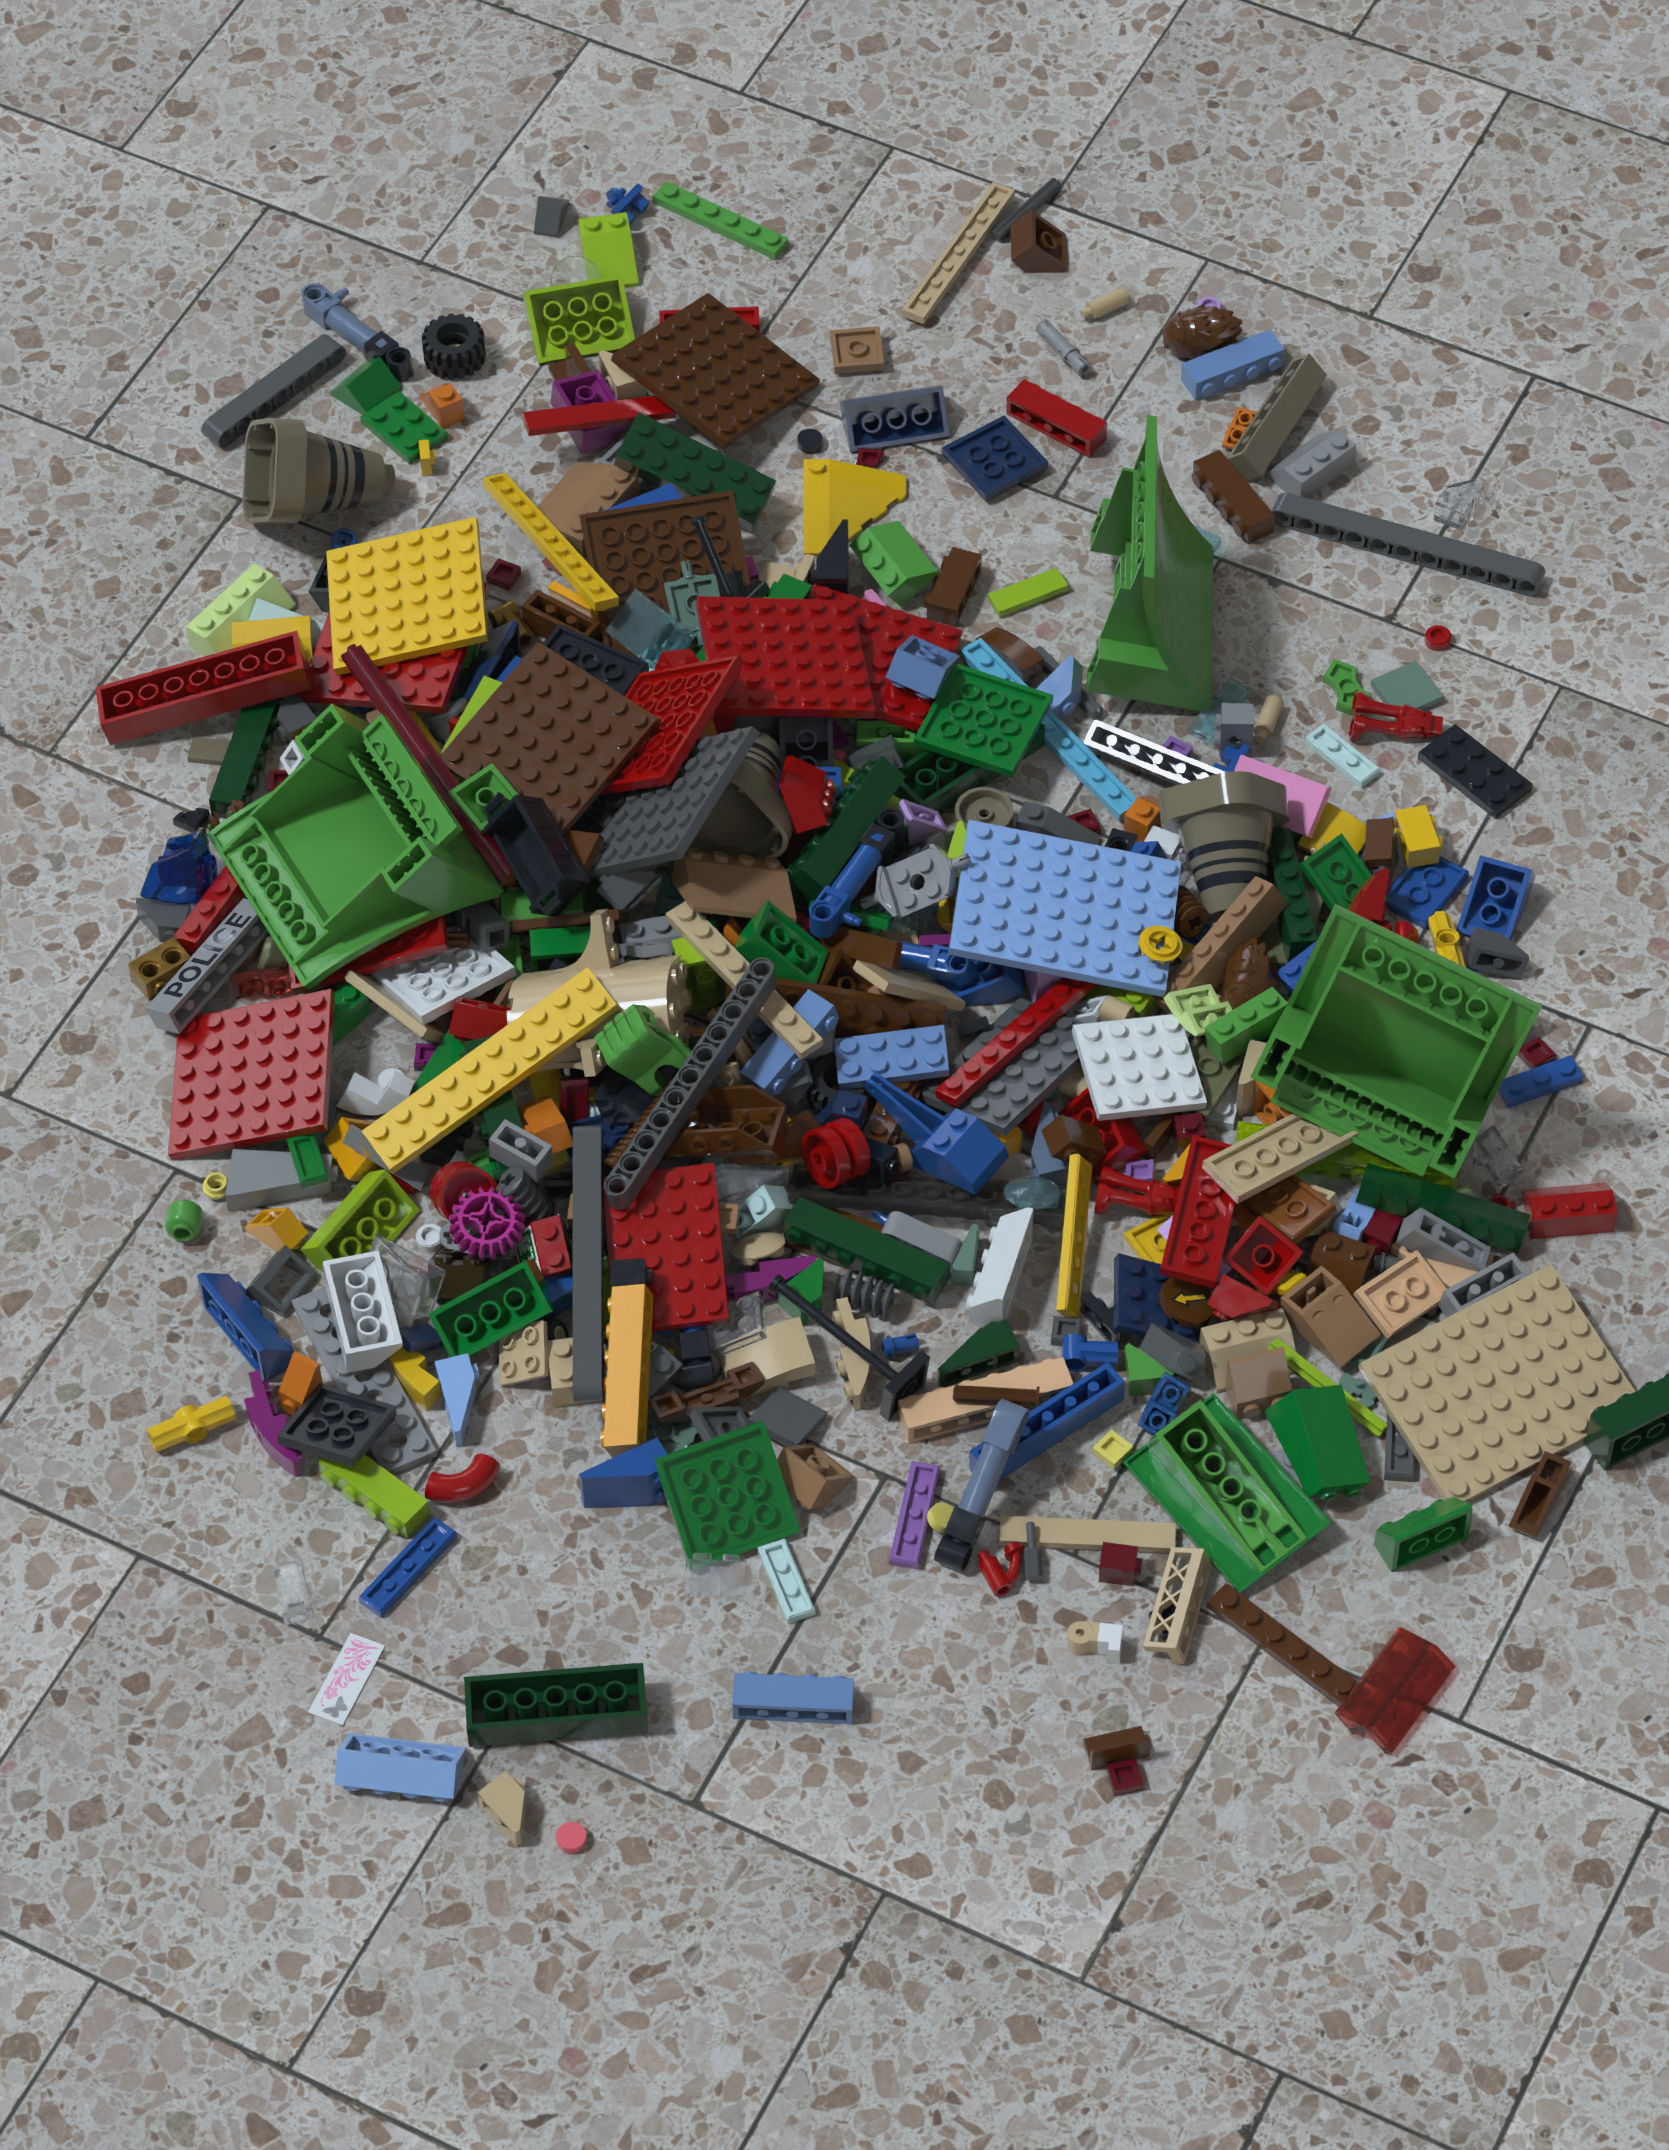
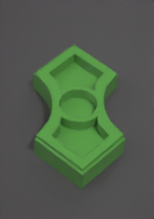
(1343, 681)

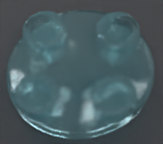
(1032, 1193)

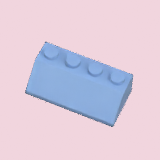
(399, 1766)

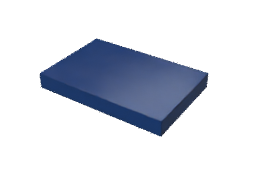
(1425, 890)

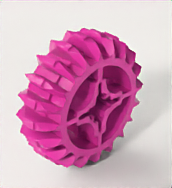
(466, 1217)

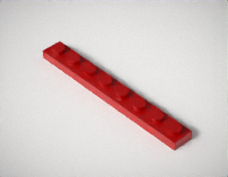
(1012, 1040)

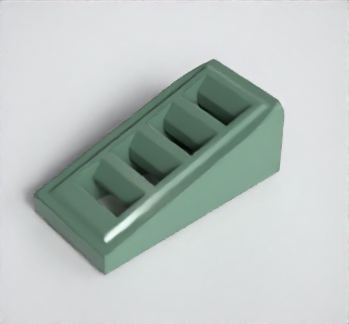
(965, 1264)

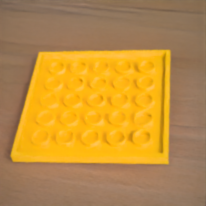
(408, 594)

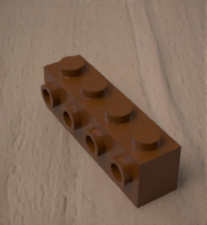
(882, 1125)

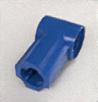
(1081, 1353)

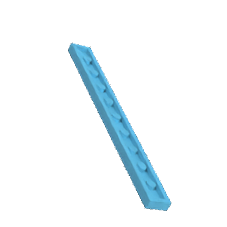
(1060, 738)

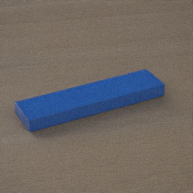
(407, 1567)

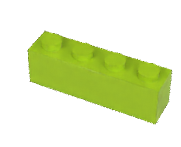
(378, 1493)

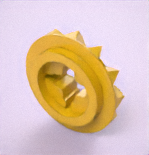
(1152, 936)

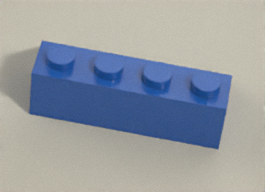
(244, 1324)

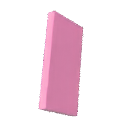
(1305, 796)

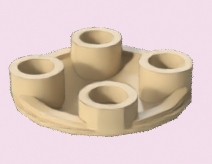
(758, 1246)

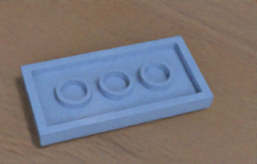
(894, 1055)

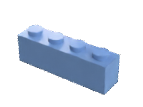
(1232, 365)
(774, 1060)
(793, 1698)

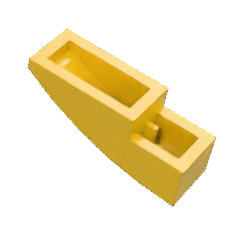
(414, 1377)

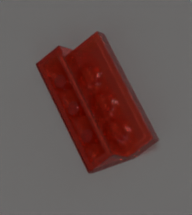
(1395, 1689)

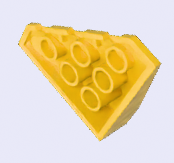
(841, 492)

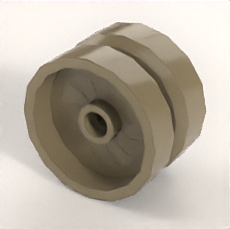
(985, 806)

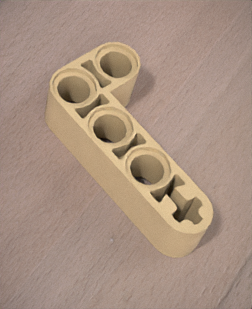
(1110, 1010)

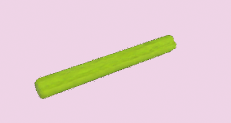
(1318, 1379)

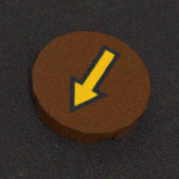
(1185, 1302)

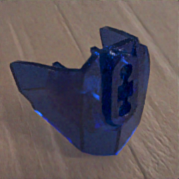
(182, 871)

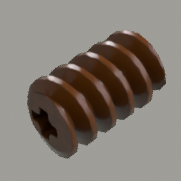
(1189, 913)

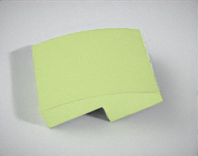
(1196, 1007)

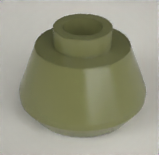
(270, 955)

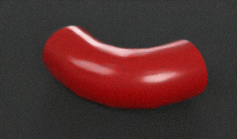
(463, 1485)

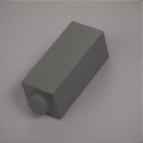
(484, 925)

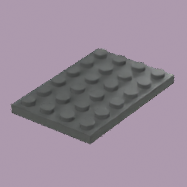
(1022, 1081)

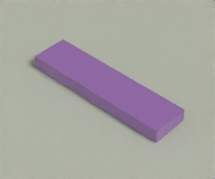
(913, 1515)

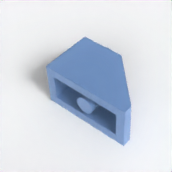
(1065, 686)

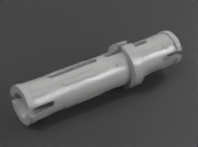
(1069, 354)

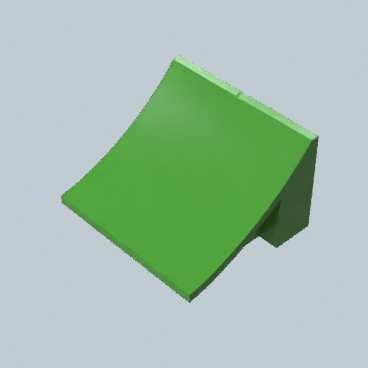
(1162, 606)
(350, 848)
(1393, 1045)

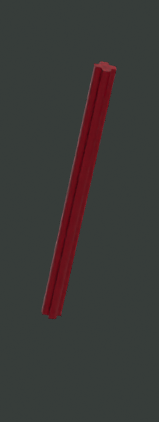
(441, 777)

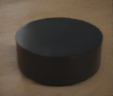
(809, 440)

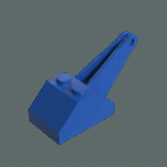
(947, 1146)

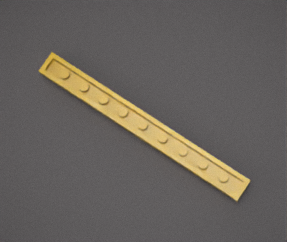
(551, 542)

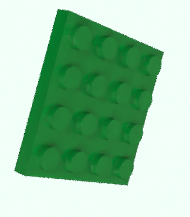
(983, 720)
(727, 1493)

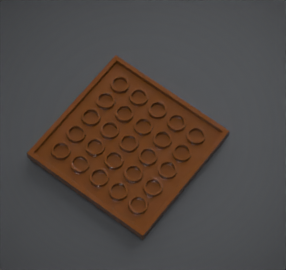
(715, 370)
(649, 541)
(552, 734)

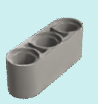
(922, 1236)

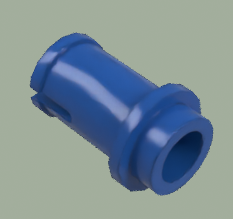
(899, 1345)

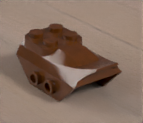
(735, 1125)

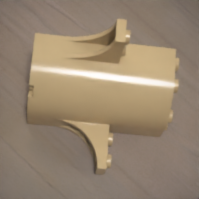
(647, 982)

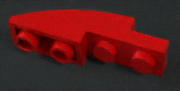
(1371, 897)

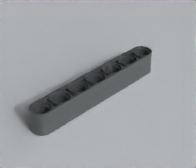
(273, 390)

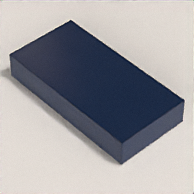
(420, 1338)

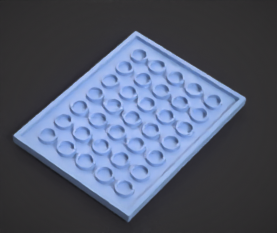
(1062, 907)

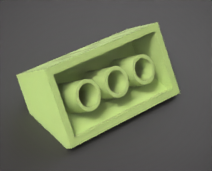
(213, 626)

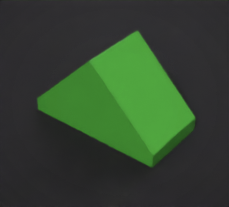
(1142, 1371)

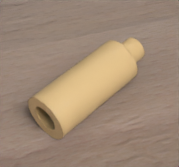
(1105, 304)
(1268, 718)

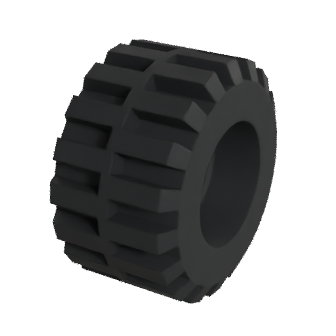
(456, 360)
(825, 1076)

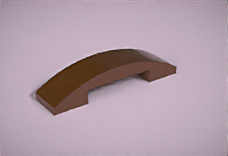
(739, 1385)

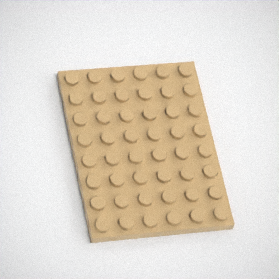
(1497, 1385)

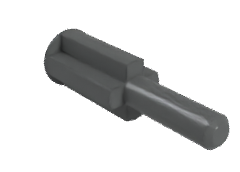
(1032, 1556)

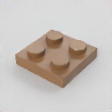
(857, 350)

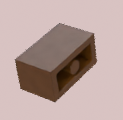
(1070, 1136)

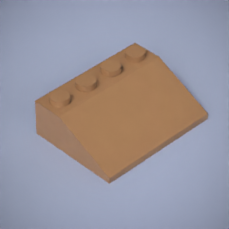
(583, 491)
(732, 884)

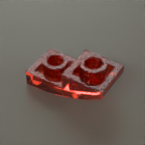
(270, 981)

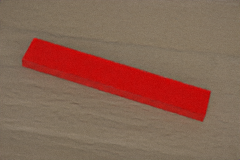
(594, 415)

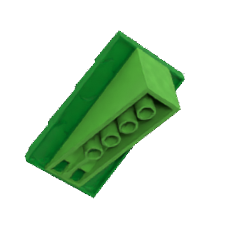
(1226, 1492)

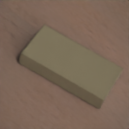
(207, 751)

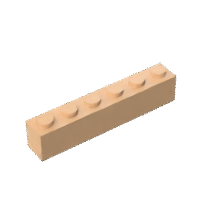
(937, 1413)

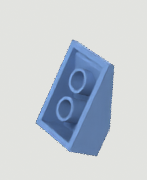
(921, 667)

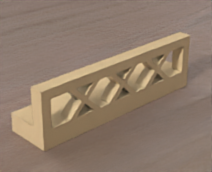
(1188, 1605)

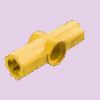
(1445, 937)
(191, 1423)

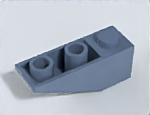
(1041, 1161)

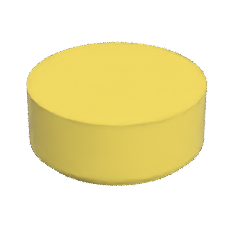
(939, 1516)

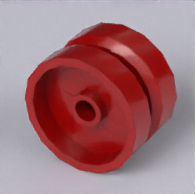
(835, 1152)
(453, 1181)

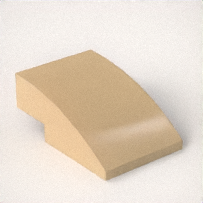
(779, 1357)

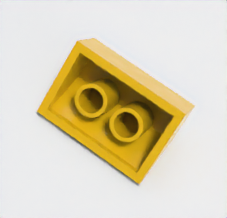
(257, 630)

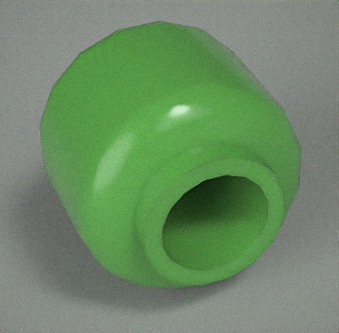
(184, 1220)

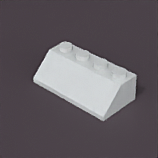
(1001, 1268)
(362, 1310)

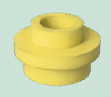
(214, 1180)

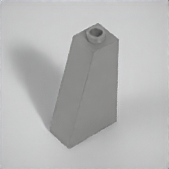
(270, 1178)

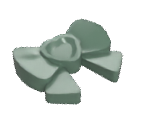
(1358, 1388)

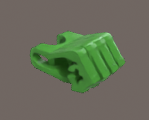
(639, 1048)

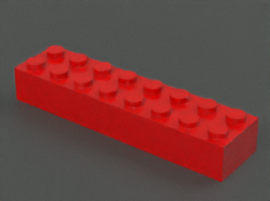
(203, 687)

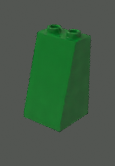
(1320, 1441)

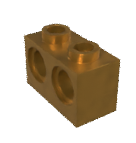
(157, 967)

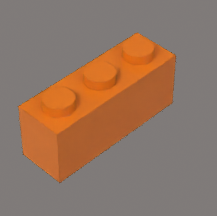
(546, 1122)

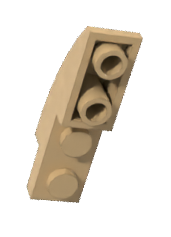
(850, 1365)

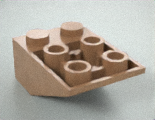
(1329, 1317)

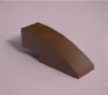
(1015, 653)
(1541, 1494)

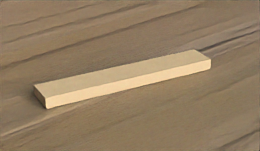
(1088, 1533)

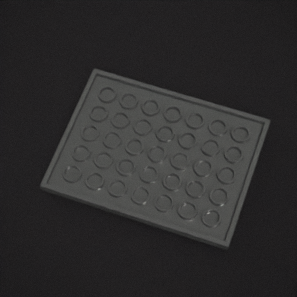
(663, 820)

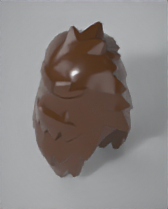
(1200, 331)
(1248, 973)

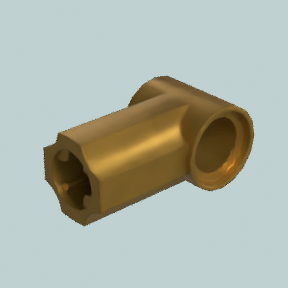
(506, 613)

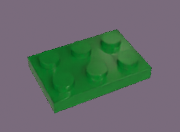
(401, 425)
(1336, 872)

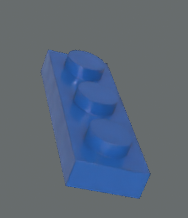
(1540, 1081)

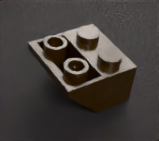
(461, 1272)

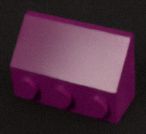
(582, 390)

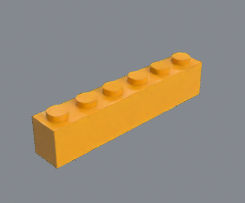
(627, 1368)

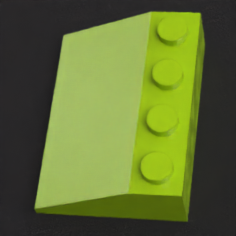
(583, 313)

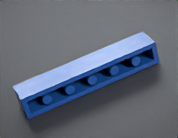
(1063, 1416)

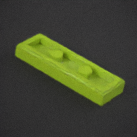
(1028, 592)

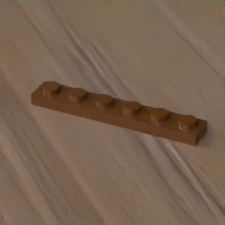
(1281, 1644)

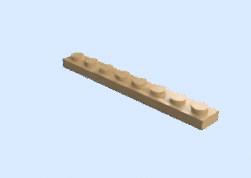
(958, 253)
(731, 966)

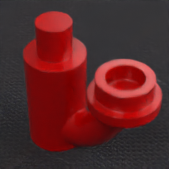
(997, 1579)

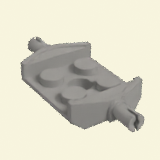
(896, 882)

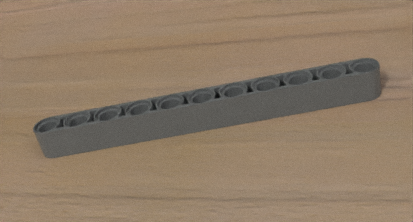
(1408, 544)
(690, 1094)
(588, 1264)

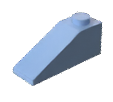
(458, 1391)

